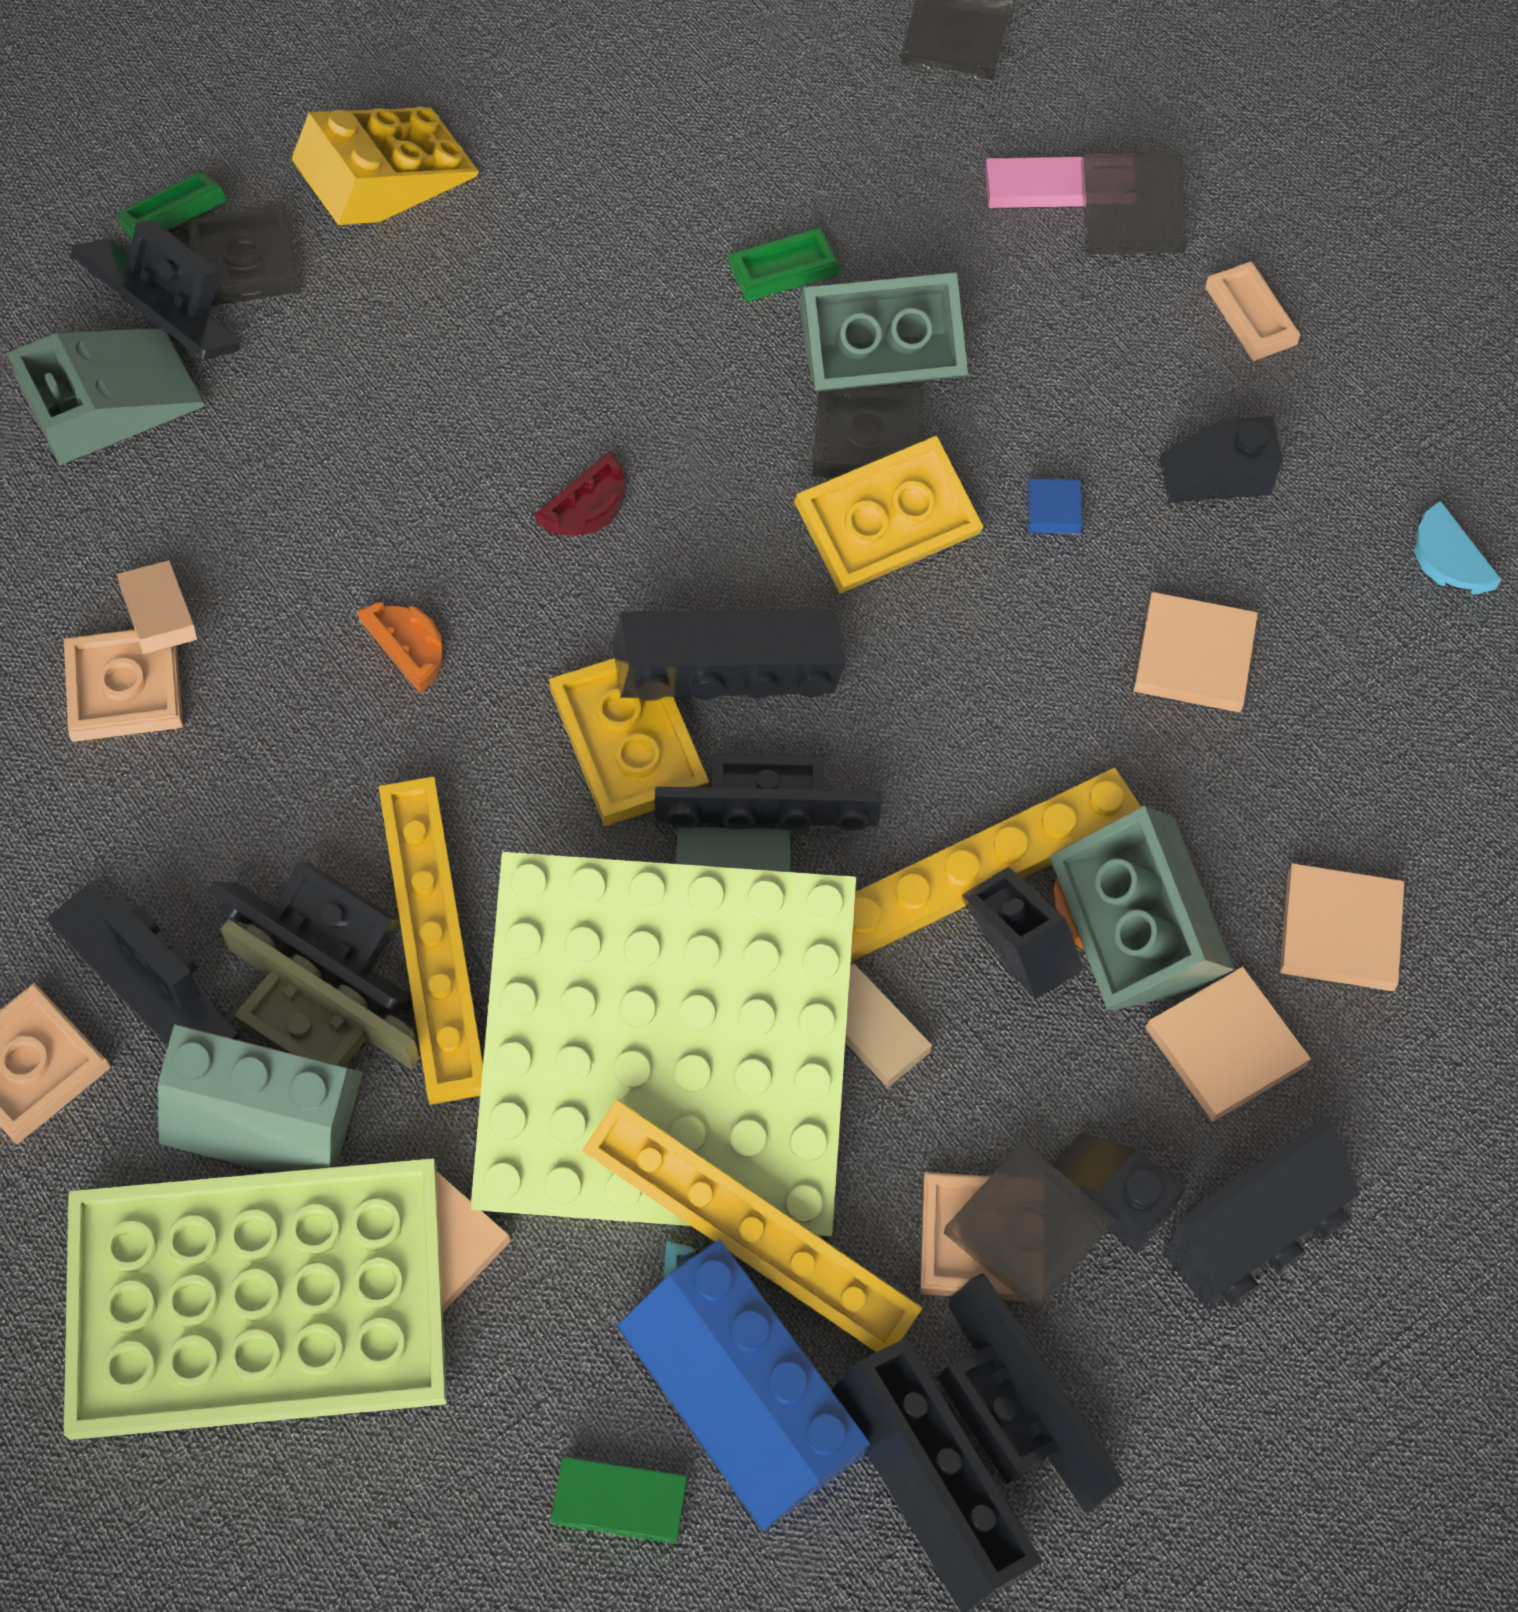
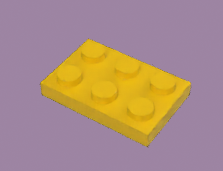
(888, 514)
(624, 742)

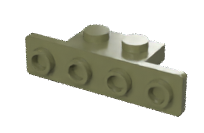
(304, 1013)

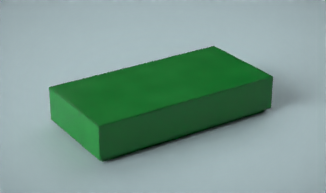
(173, 204)
(783, 264)
(619, 1500)

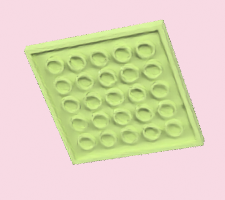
(684, 997)

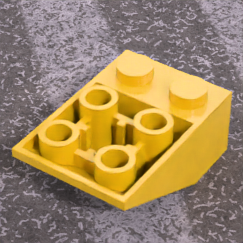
(378, 161)

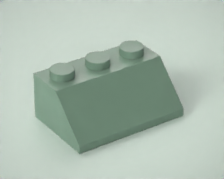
(883, 331)
(1142, 911)
(253, 1103)

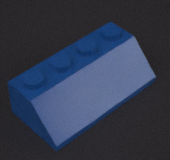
(742, 1385)

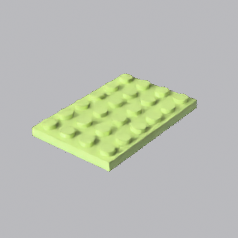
(253, 1299)

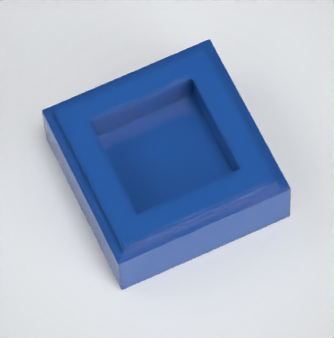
(1054, 506)

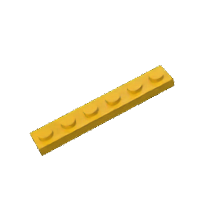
(1022, 842)
(432, 941)
(751, 1228)

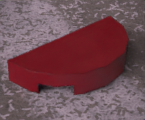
(587, 502)

